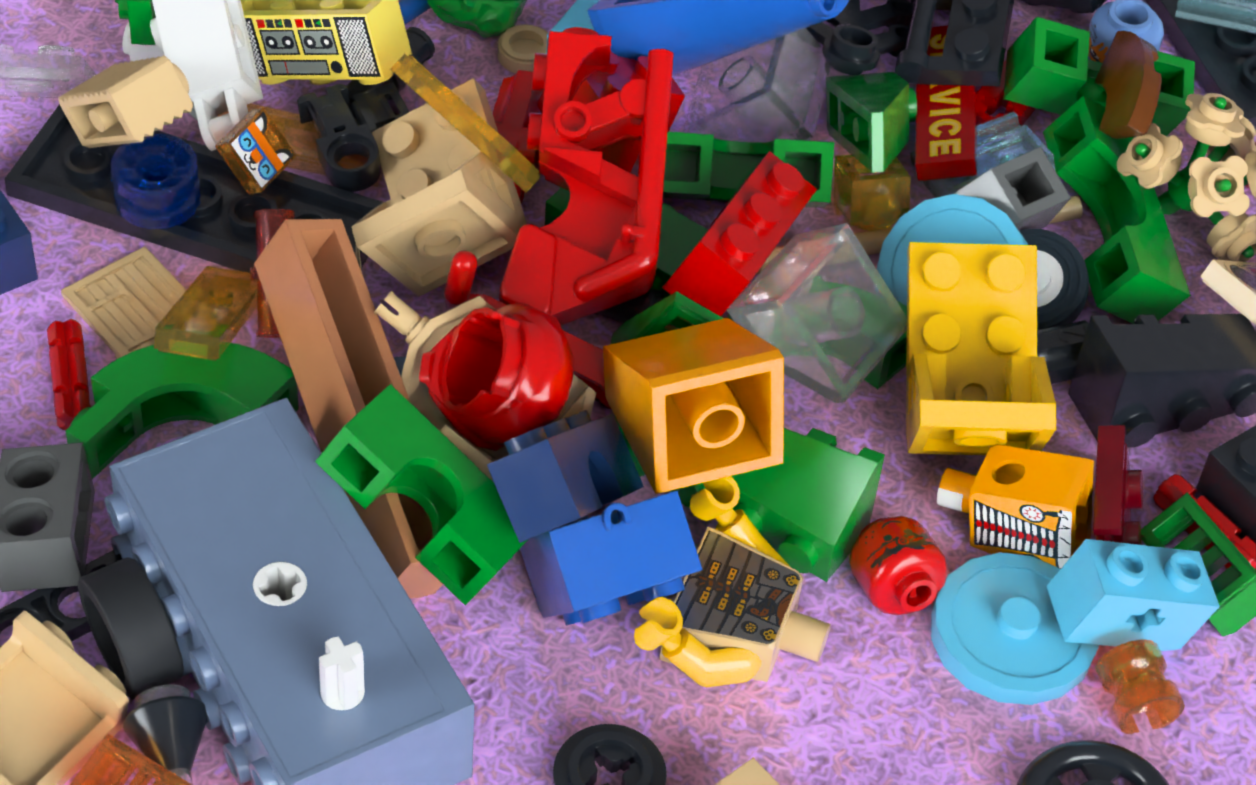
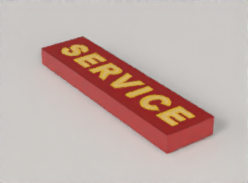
(945, 125)

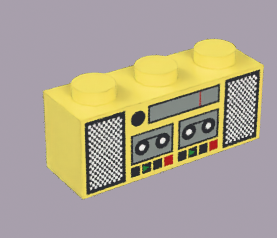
(325, 39)

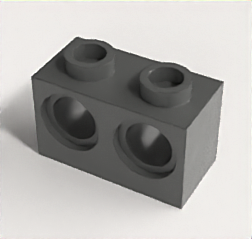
(44, 516)

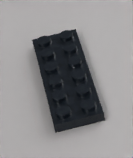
(78, 183)

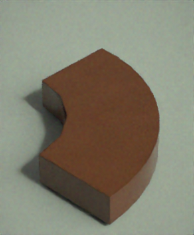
(1130, 86)

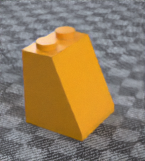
(698, 402)

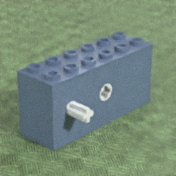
(289, 611)

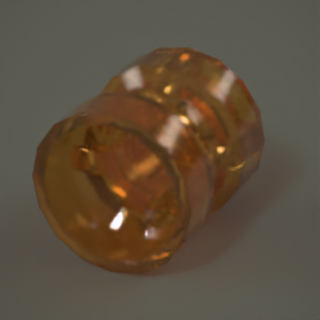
(1138, 683)

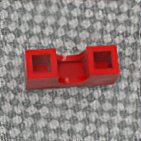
(742, 235)

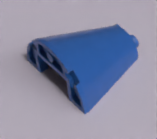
(703, 28)

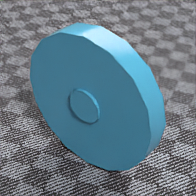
(942, 220)
(1002, 632)

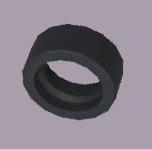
(131, 626)

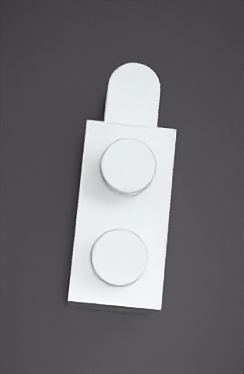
(216, 57)

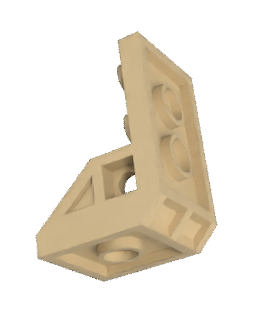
(440, 198)

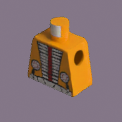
(1024, 502)

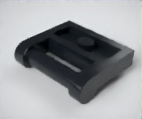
(972, 45)

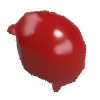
(500, 373)

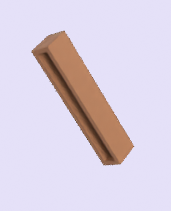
(341, 366)

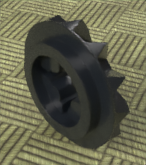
(615, 749)

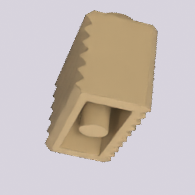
(127, 102)

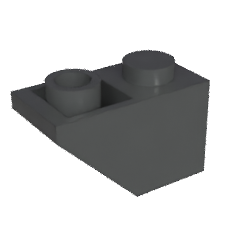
(1022, 189)

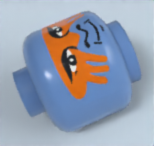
(1123, 16)

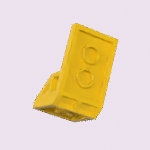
(974, 350)

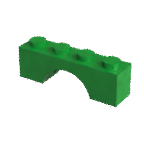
(1138, 262)

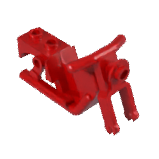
(610, 233)

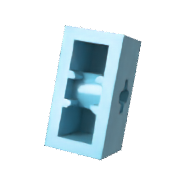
(1131, 593)

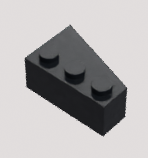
(1165, 373)

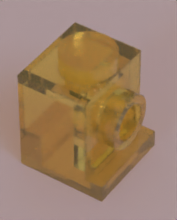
(870, 200)

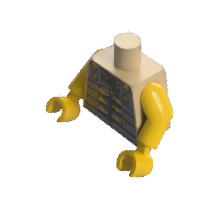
(734, 609)

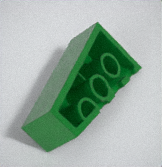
(809, 503)

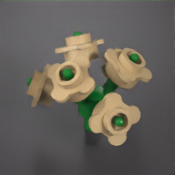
(1206, 182)

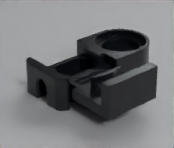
(348, 127)

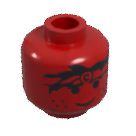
(895, 563)

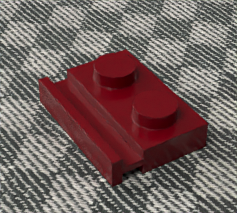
(1116, 489)

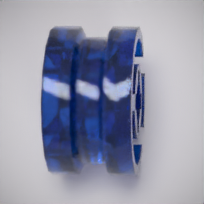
(156, 182)

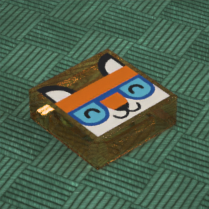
(255, 150)

